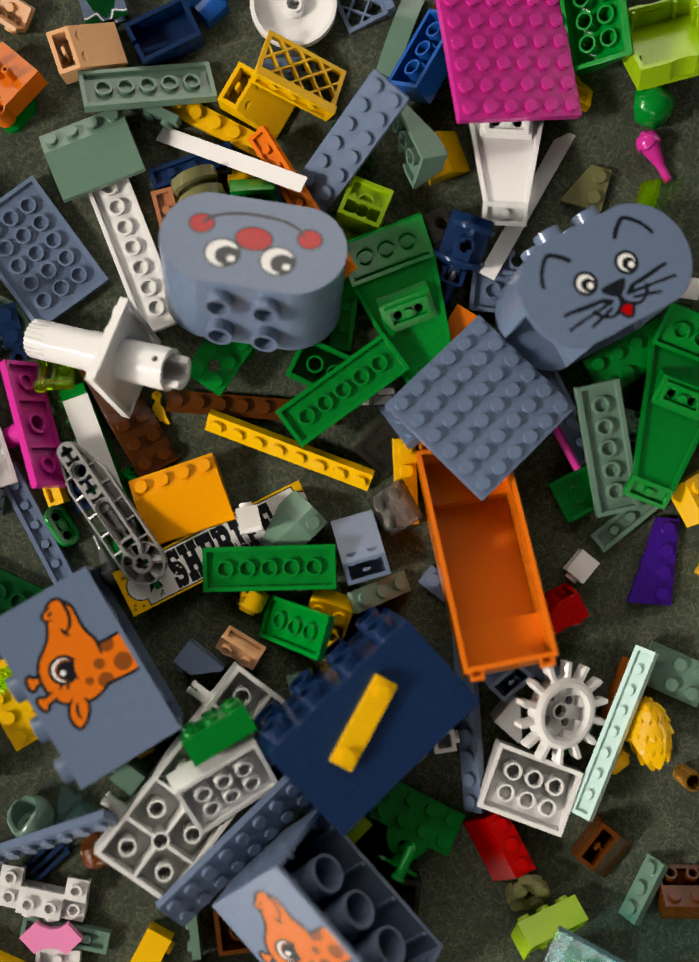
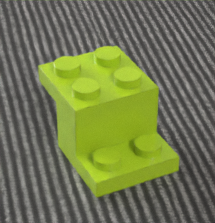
(363, 207)

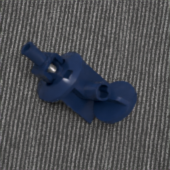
(462, 249)

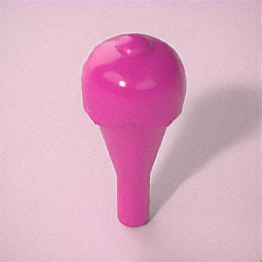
(649, 145)

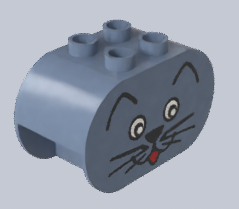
(592, 284)

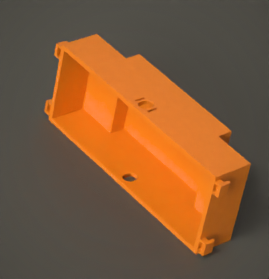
(486, 573)

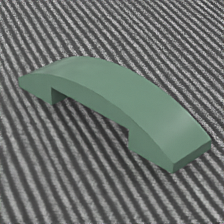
(399, 35)

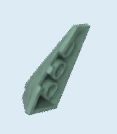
(420, 147)
(293, 522)

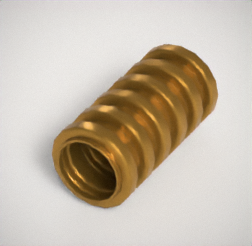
(681, 774)

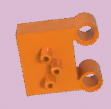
(18, 85)

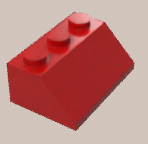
(499, 846)

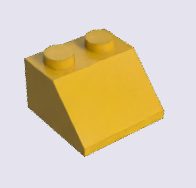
(456, 161)

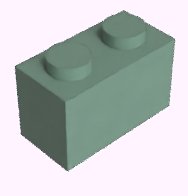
(130, 775)

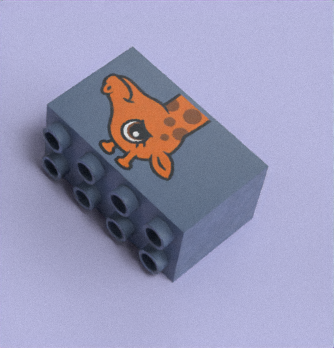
(86, 677)
(321, 902)

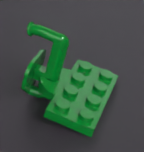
(416, 821)

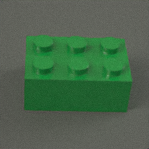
(313, 363)
(216, 730)

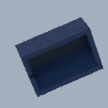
(165, 33)

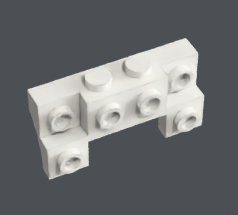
(41, 898)

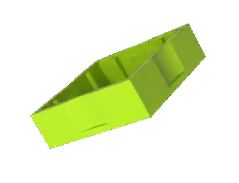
(663, 43)

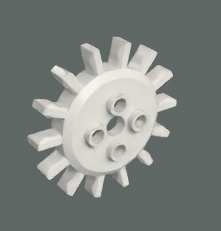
(576, 711)

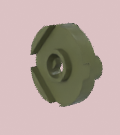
(527, 893)

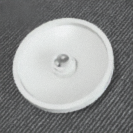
(296, 20)

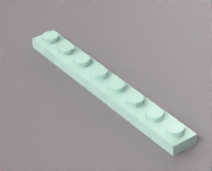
(614, 732)

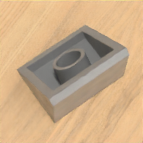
(505, 714)

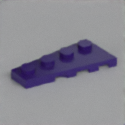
(657, 565)

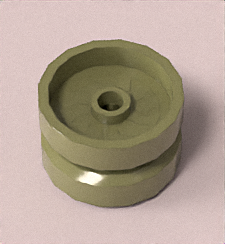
(196, 180)

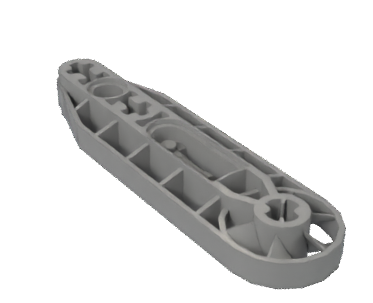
(103, 502)

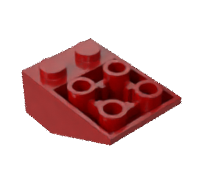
(564, 607)

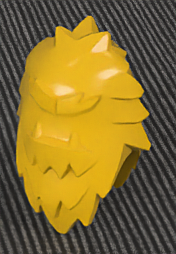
(651, 734)

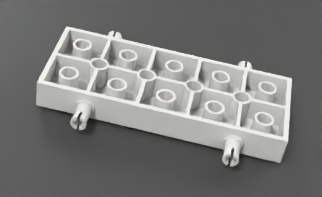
(154, 833)

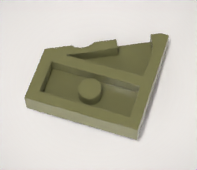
(588, 189)

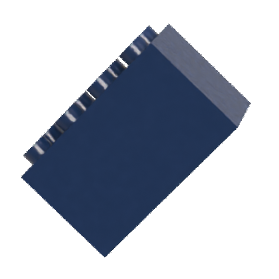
(311, 721)

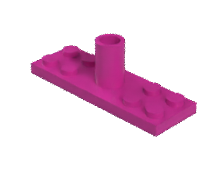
(33, 425)

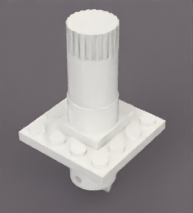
(115, 360)

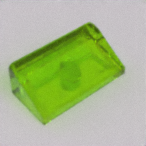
(649, 192)

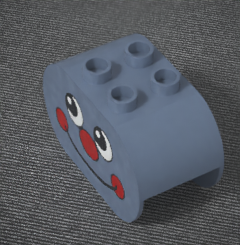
(252, 270)

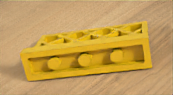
(288, 89)

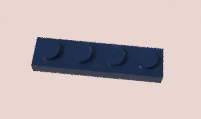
(163, 174)

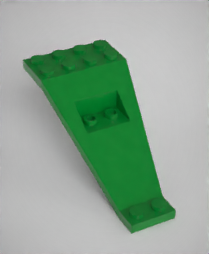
(394, 275)
(667, 422)

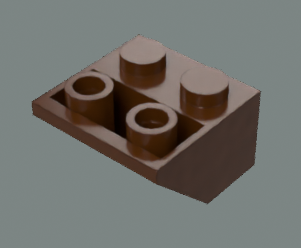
(600, 847)
(679, 892)

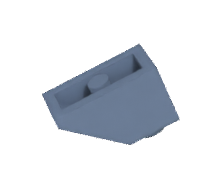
(197, 660)

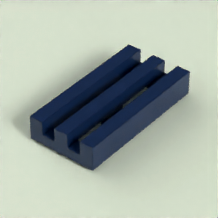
(34, 870)

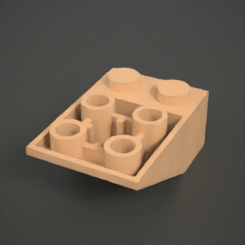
(86, 48)

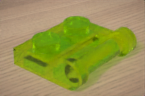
(61, 378)

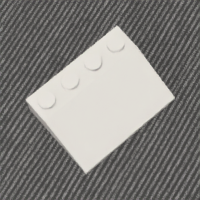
(222, 783)
(528, 788)

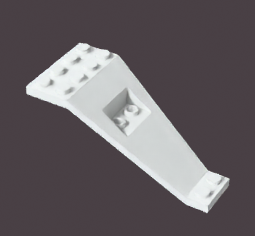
(506, 168)

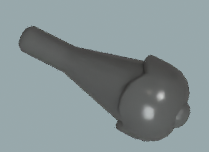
(107, 563)

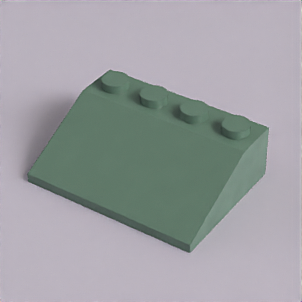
(92, 154)

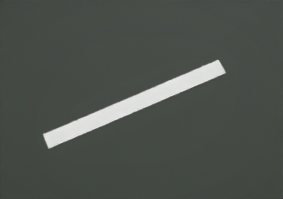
(232, 159)
(540, 182)

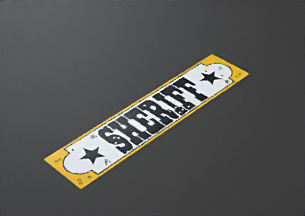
(185, 555)

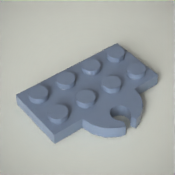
(485, 291)

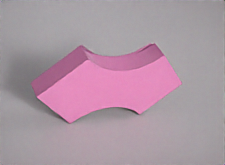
(43, 936)

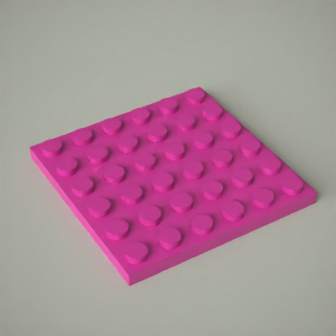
(508, 60)

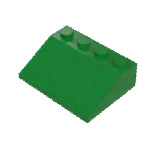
(597, 32)

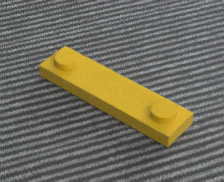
(363, 722)

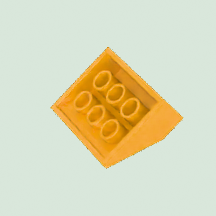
(182, 499)

